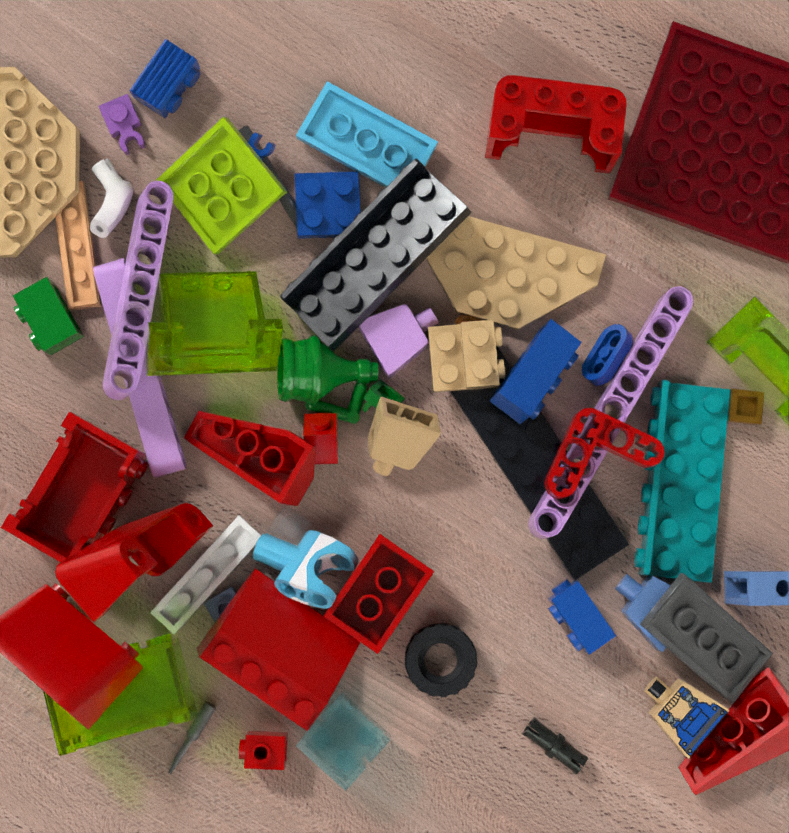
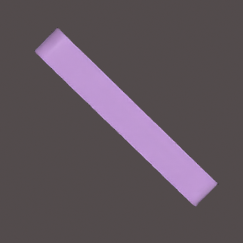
(129, 301)
(149, 398)

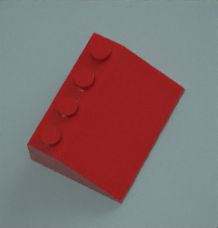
(279, 650)

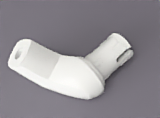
(116, 201)

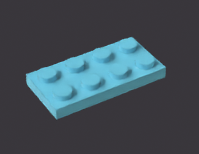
(362, 136)

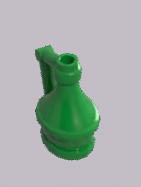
(312, 370)

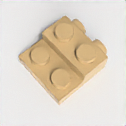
(465, 356)

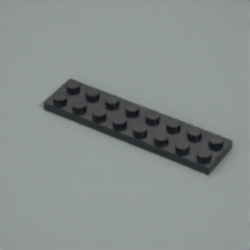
(525, 457)

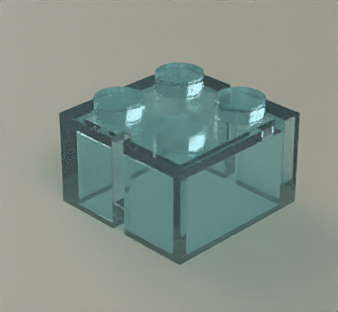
(343, 741)

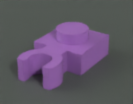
(122, 120)

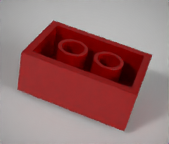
(378, 593)

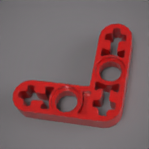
(598, 437)

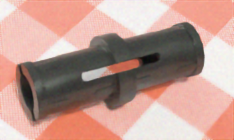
(555, 745)

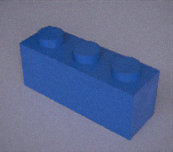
(536, 372)

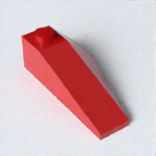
(260, 454)
(746, 737)

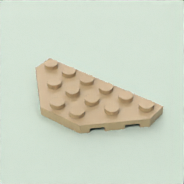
(35, 162)
(511, 272)

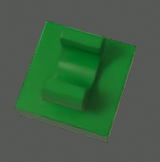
(378, 390)

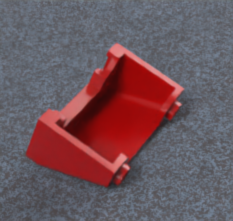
(66, 653)

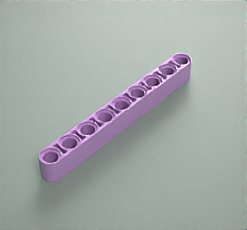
(622, 400)

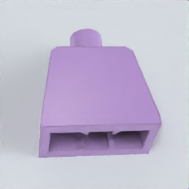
(397, 336)

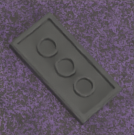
(706, 638)

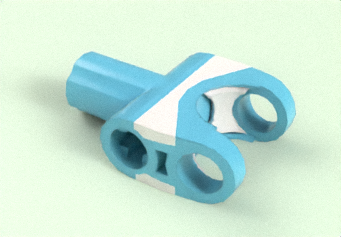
(304, 564)

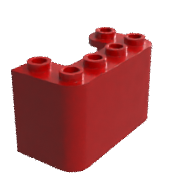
(560, 110)
(77, 490)

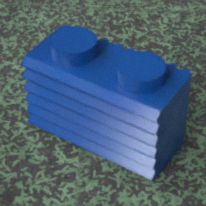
(166, 79)

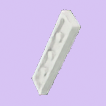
(206, 575)

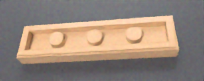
(78, 253)

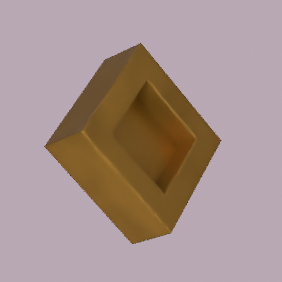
(745, 406)

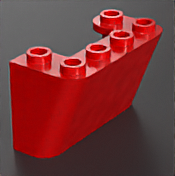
(156, 543)

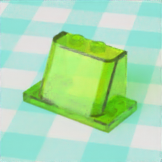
(211, 326)
(762, 341)

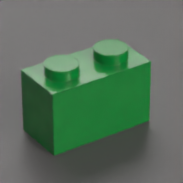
(47, 316)

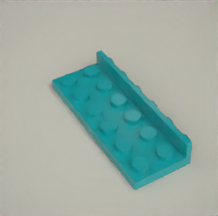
(686, 484)

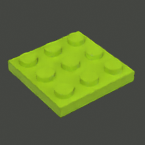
(221, 185)

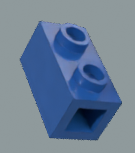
(580, 615)

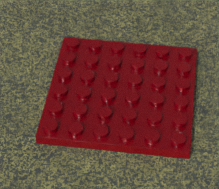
(713, 143)

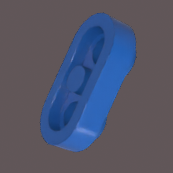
(607, 354)

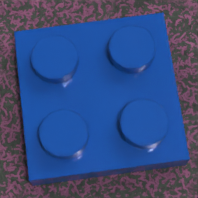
(325, 203)

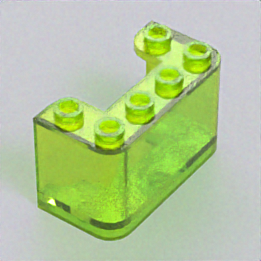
(151, 700)

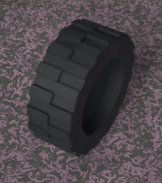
(447, 684)

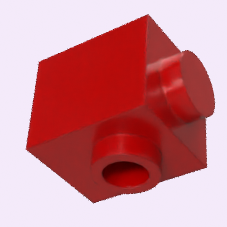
(322, 432)
(264, 750)

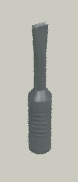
(194, 731)

